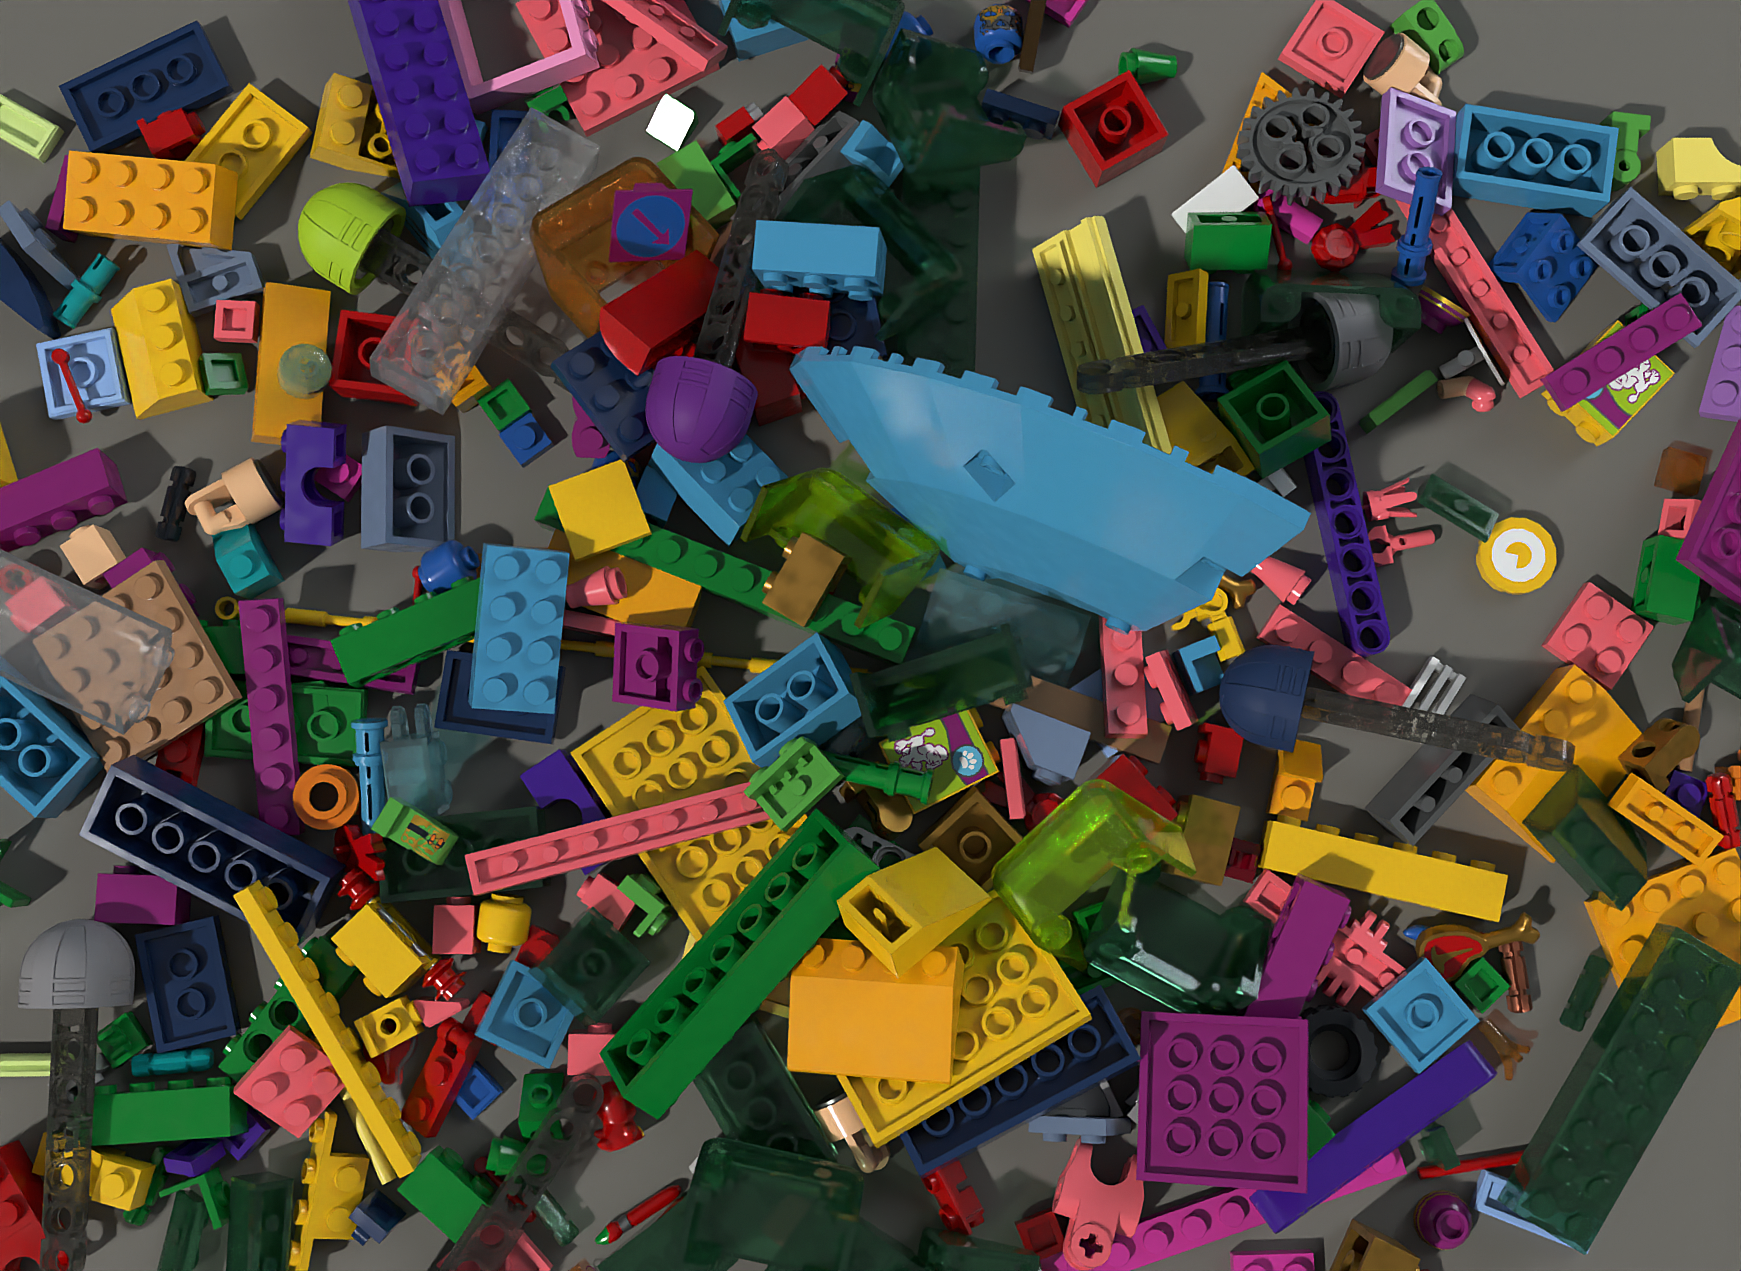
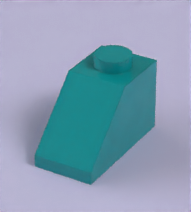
(246, 561)

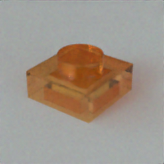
(1680, 471)

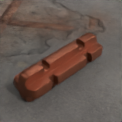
(1516, 975)

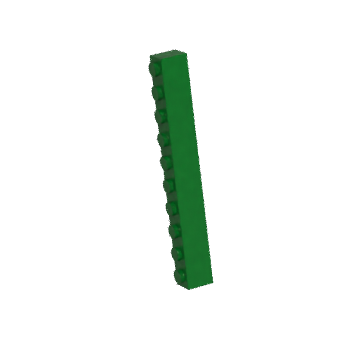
(743, 584)

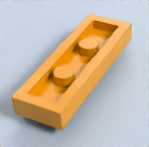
(1665, 820)

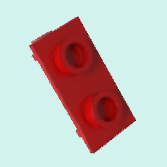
(959, 1209)

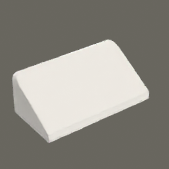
(1225, 194)

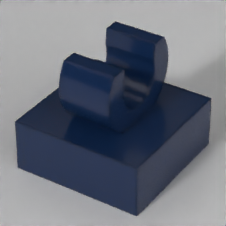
(375, 1217)

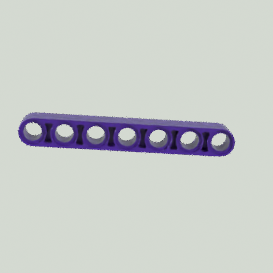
(1354, 543)
(1379, 1133)

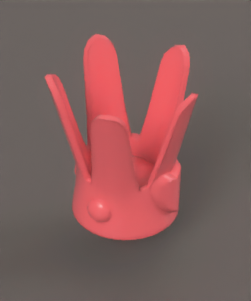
(1379, 504)

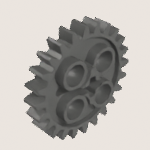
(1333, 136)

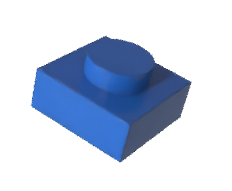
(526, 440)

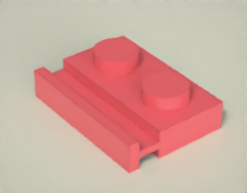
(1163, 674)

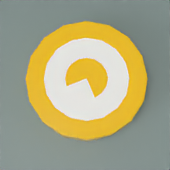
(1517, 556)

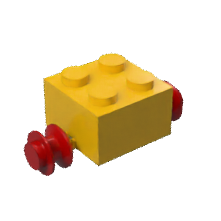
(388, 946)

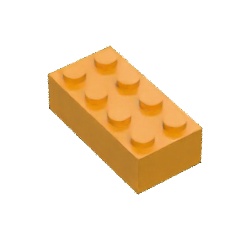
(150, 200)

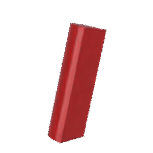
(660, 313)

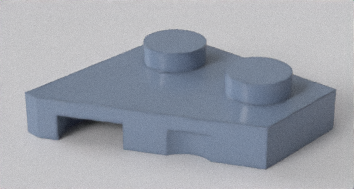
(37, 243)
(214, 275)

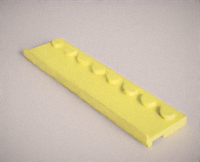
(1096, 323)

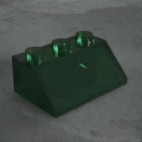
(1590, 839)

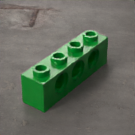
(270, 1017)

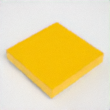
(599, 510)

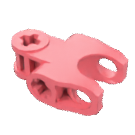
(1096, 1208)

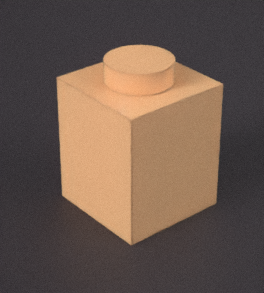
(92, 553)

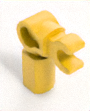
(1220, 625)

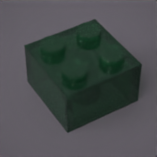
(589, 967)

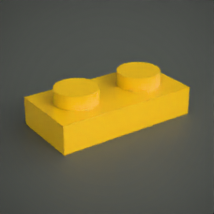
(1186, 308)

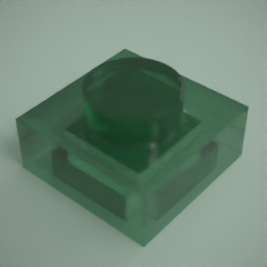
(1437, 1147)

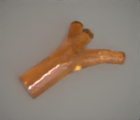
(1505, 1047)

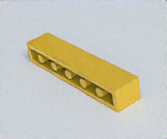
(1382, 870)

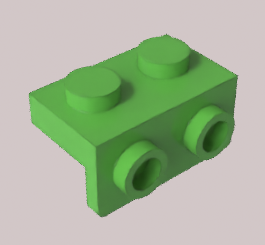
(793, 782)
(647, 895)

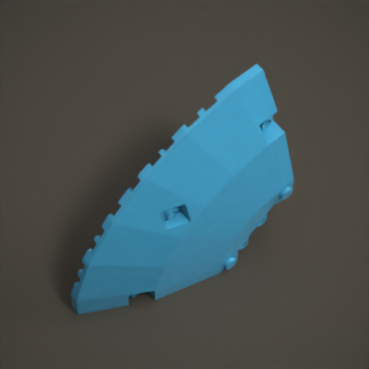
(1045, 491)

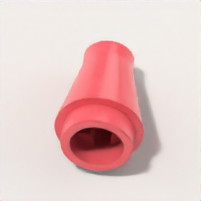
(1282, 579)
(599, 588)

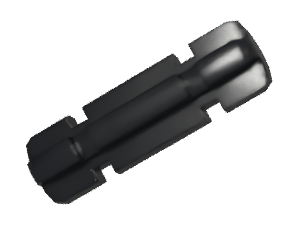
(174, 504)

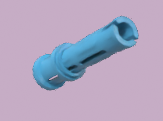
(369, 759)

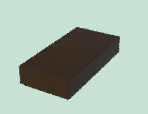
(1031, 36)

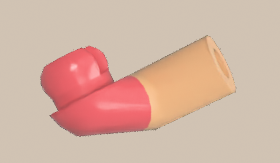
(1470, 387)

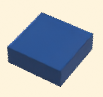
(477, 1091)

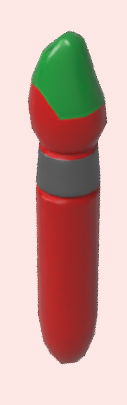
(637, 1215)

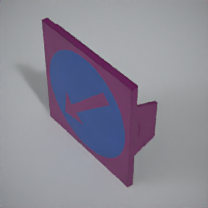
(649, 223)

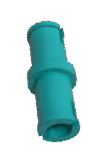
(86, 291)

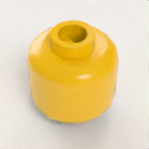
(503, 922)

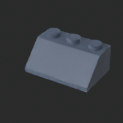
(407, 490)
(1045, 744)

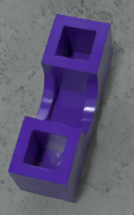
(307, 514)
(559, 779)

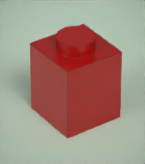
(820, 94)

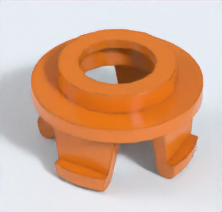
(348, 798)

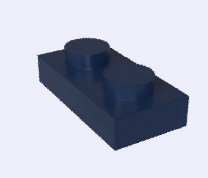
(1035, 119)

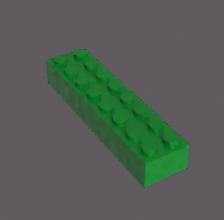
(735, 965)

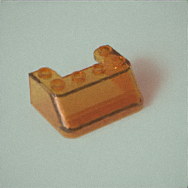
(575, 236)

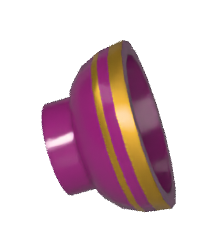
(1438, 311)
(1442, 1220)

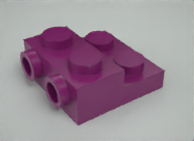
(657, 666)

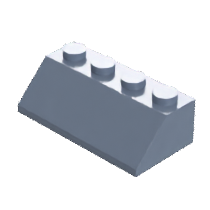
(1660, 261)

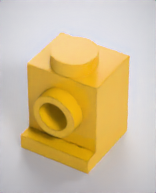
(375, 1033)

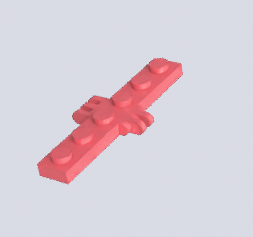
(1357, 951)

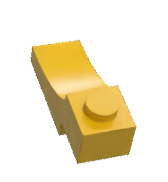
(113, 1176)

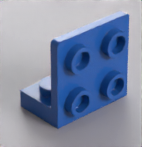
(1544, 261)

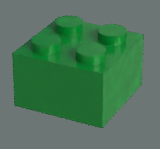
(1275, 418)

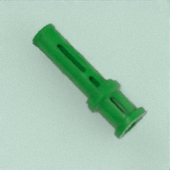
(891, 777)

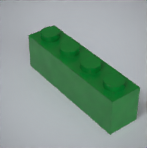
(409, 634)
(167, 1113)

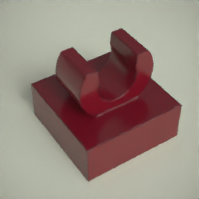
(1243, 860)

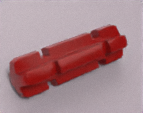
(1724, 809)

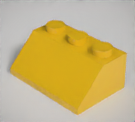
(1720, 234)
(159, 349)

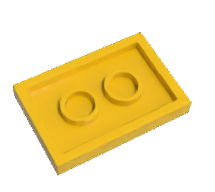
(254, 141)

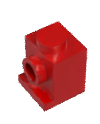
(172, 134)
(1217, 753)

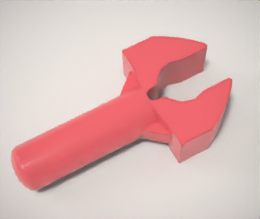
(1397, 543)

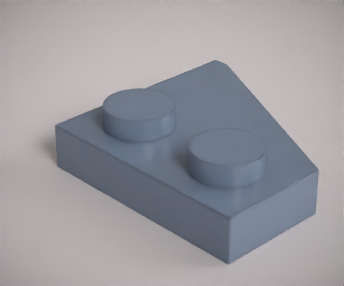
(1091, 1128)

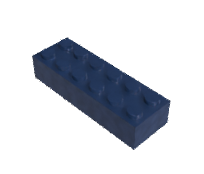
(207, 844)
(1027, 1090)

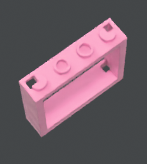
(527, 79)

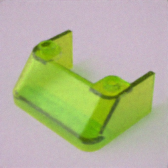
(885, 548)
(1072, 851)

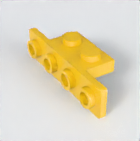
(330, 1192)

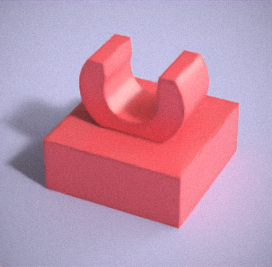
(236, 321)

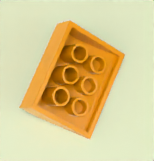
(1568, 709)
(866, 1022)

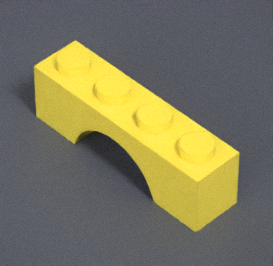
(1696, 168)

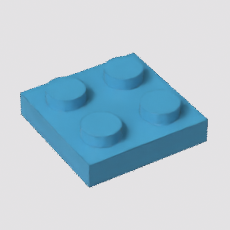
(1420, 1014)
(525, 1017)

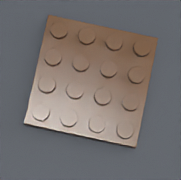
(192, 685)

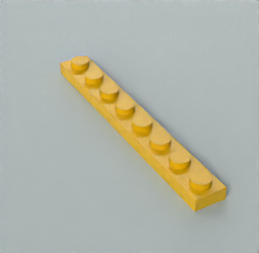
(322, 1015)

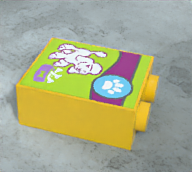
(1613, 406)
(950, 748)

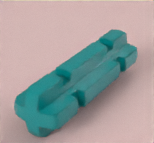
(172, 1062)

